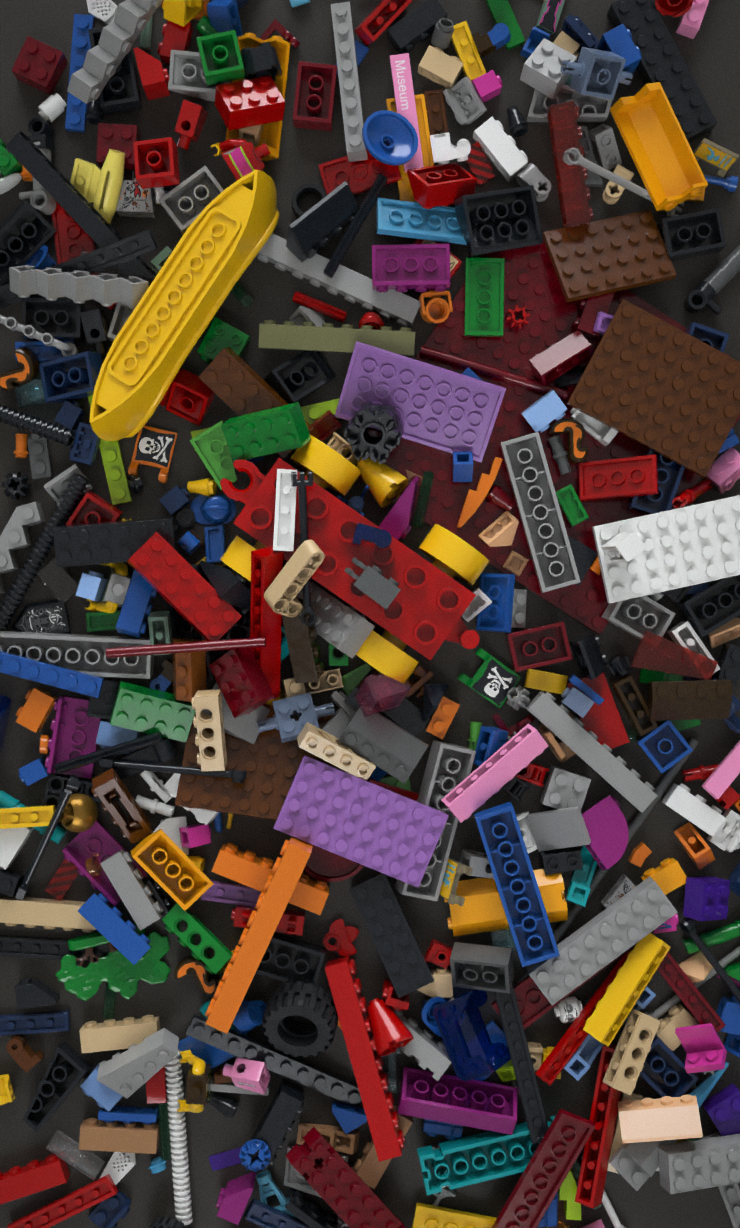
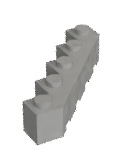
(113, 45)
(76, 285)
(17, 536)

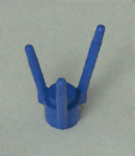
(356, 502)

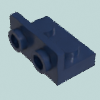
(579, 32)
(85, 445)
(110, 1211)

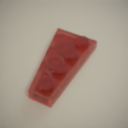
(668, 657)

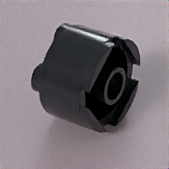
(261, 61)

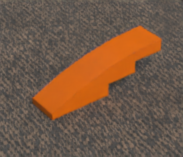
(475, 498)

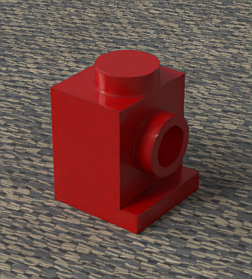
(728, 798)
(438, 948)

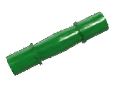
(714, 937)

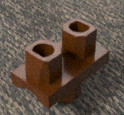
(423, 676)

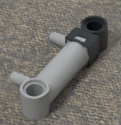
(44, 141)

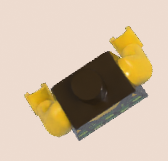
(197, 1083)

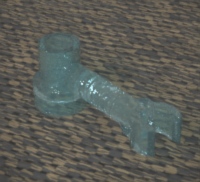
(392, 1070)

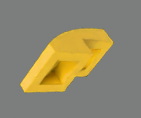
(546, 681)

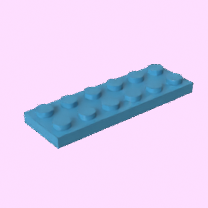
(416, 222)

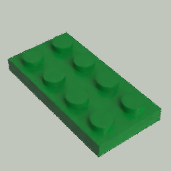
(484, 297)

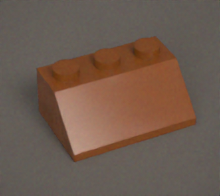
(188, 672)

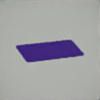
(225, 1159)

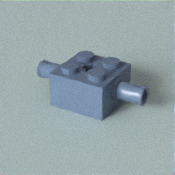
(597, 73)
(297, 705)

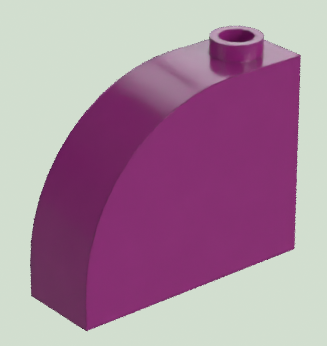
(607, 831)

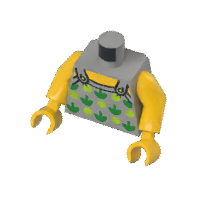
(114, 591)

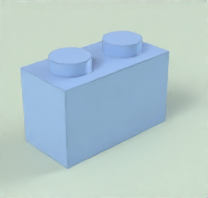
(544, 411)
(91, 586)

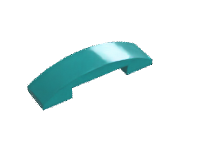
(581, 879)

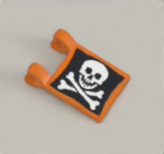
(155, 449)

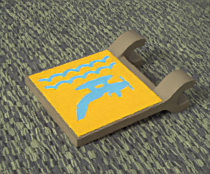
(716, 156)
(451, 879)

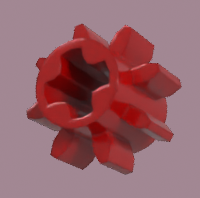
(521, 311)

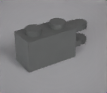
(374, 584)

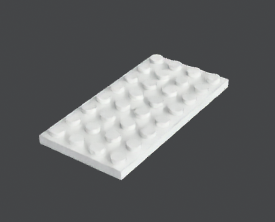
(682, 549)

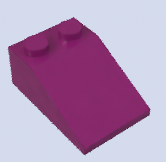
(401, 514)

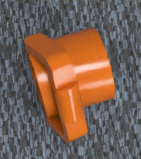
(435, 309)

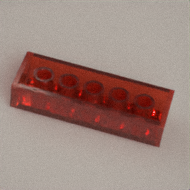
(569, 178)

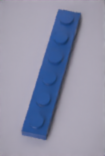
(81, 44)
(50, 674)

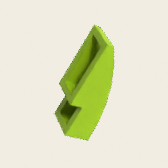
(567, 1192)

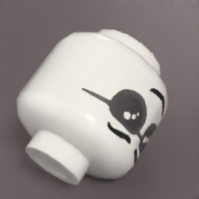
(568, 1009)

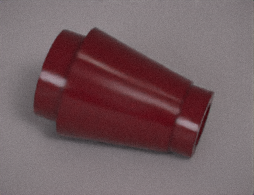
(500, 498)

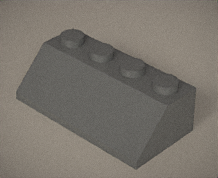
(384, 744)

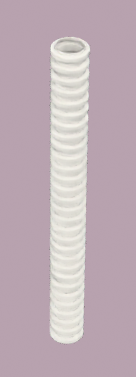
(178, 1141)

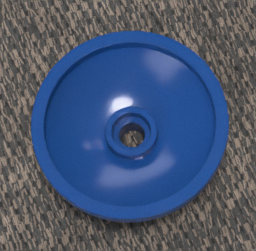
(394, 131)

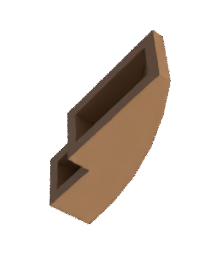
(334, 1135)

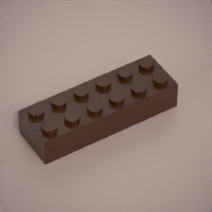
(241, 387)

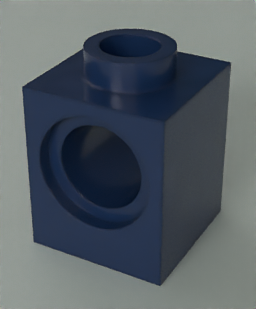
(70, 415)
(175, 500)

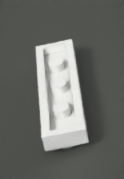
(284, 511)

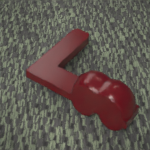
(275, 25)
(516, 727)

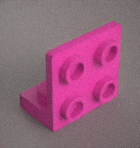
(702, 1047)

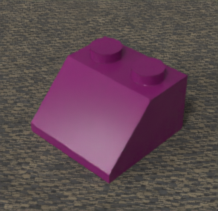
(234, 1198)

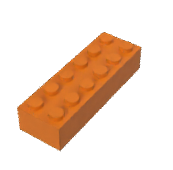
(254, 871)

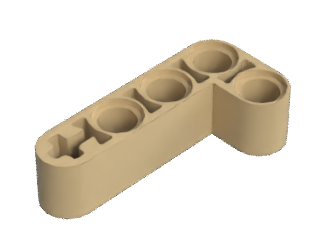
(292, 578)

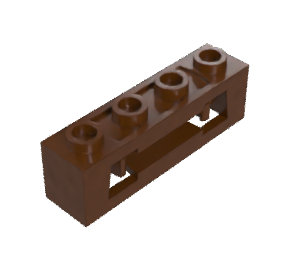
(105, 788)

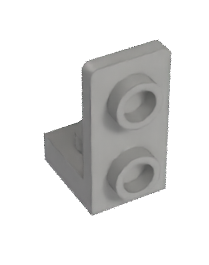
(606, 145)

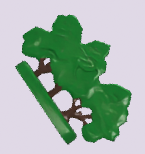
(113, 968)

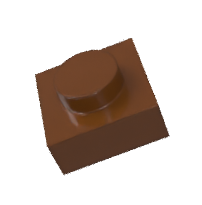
(220, 1078)

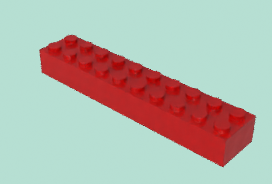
(364, 1058)

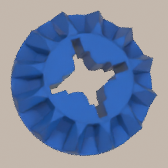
(251, 1147)

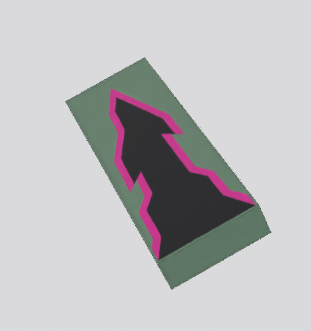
(550, 15)

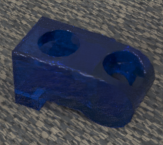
(373, 535)

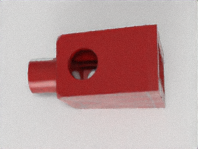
(190, 116)

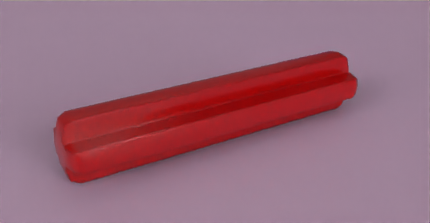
(319, 306)

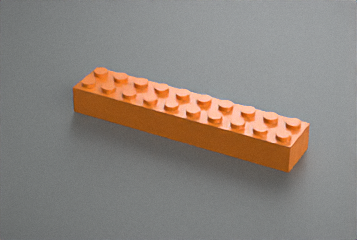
(257, 937)

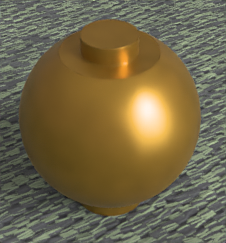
(79, 813)

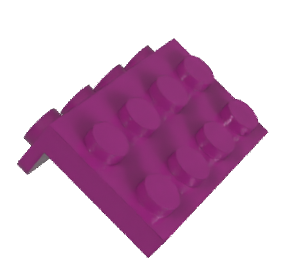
(411, 267)
(72, 735)
(101, 844)

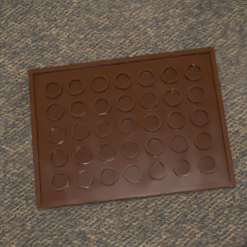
(661, 388)
(269, 774)

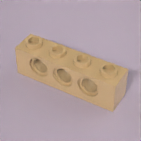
(212, 701)
(333, 751)
(629, 1042)

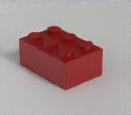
(249, 102)

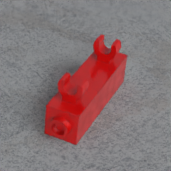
(290, 922)

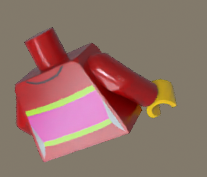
(241, 156)

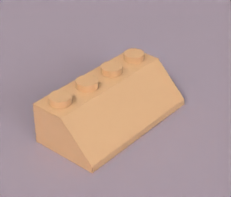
(659, 1119)

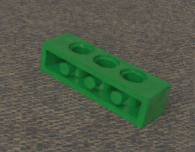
(208, 939)

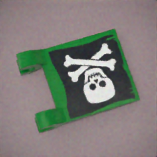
(491, 679)

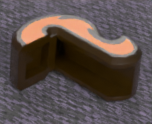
(28, 372)
(575, 436)
(206, 982)

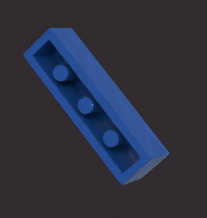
(136, 607)
(114, 928)

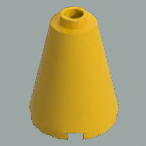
(382, 480)

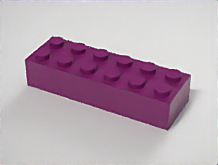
(458, 1101)

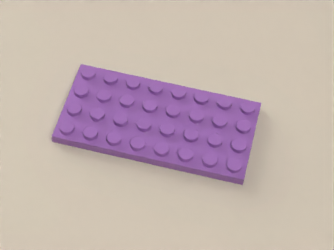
(430, 401)
(361, 821)

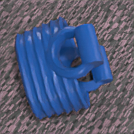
(249, 1016)

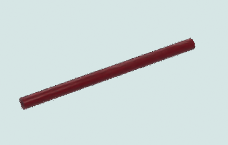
(491, 371)
(186, 647)

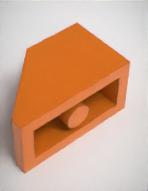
(694, 845)

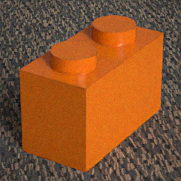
(36, 709)
(442, 717)

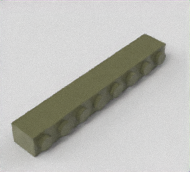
(334, 339)

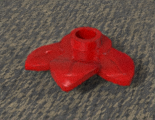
(344, 937)

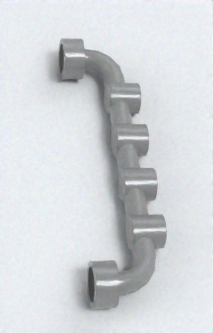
(11, 323)

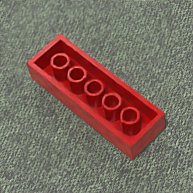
(183, 588)

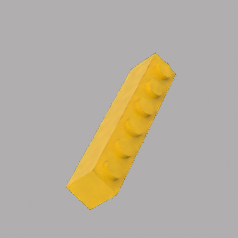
(626, 988)

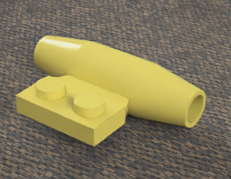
(101, 185)

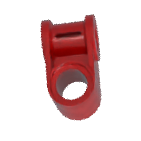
(534, 774)

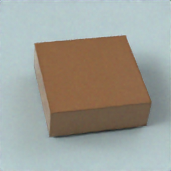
(515, 563)

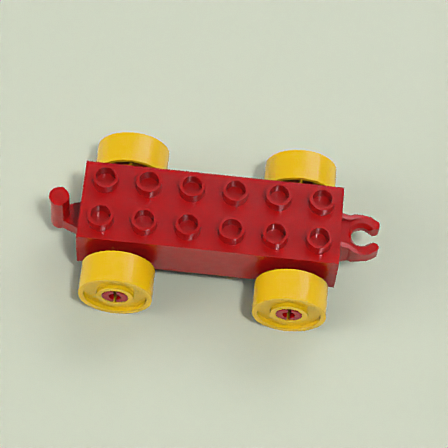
(429, 598)

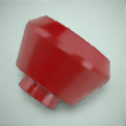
(371, 319)

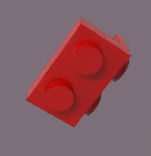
(392, 998)

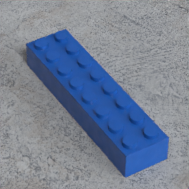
(516, 884)

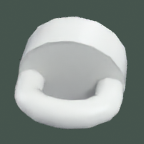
(158, 192)

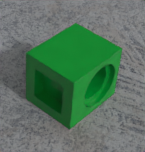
(337, 661)

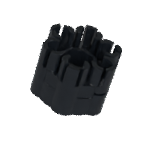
(374, 447)

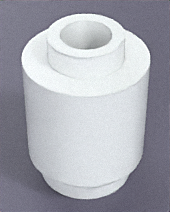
(52, 107)

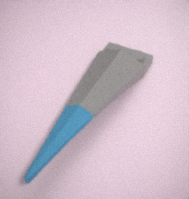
(640, 1160)

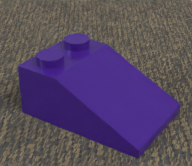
(725, 1110)

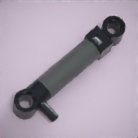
(714, 283)

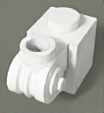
(445, 151)

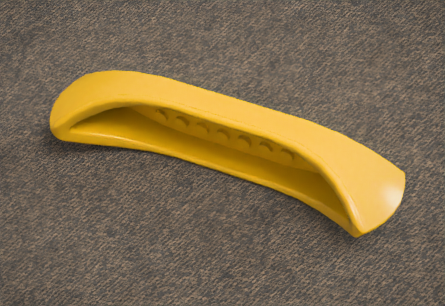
(181, 305)

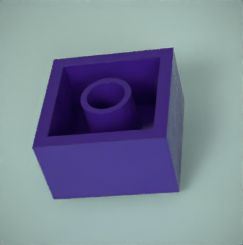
(706, 898)

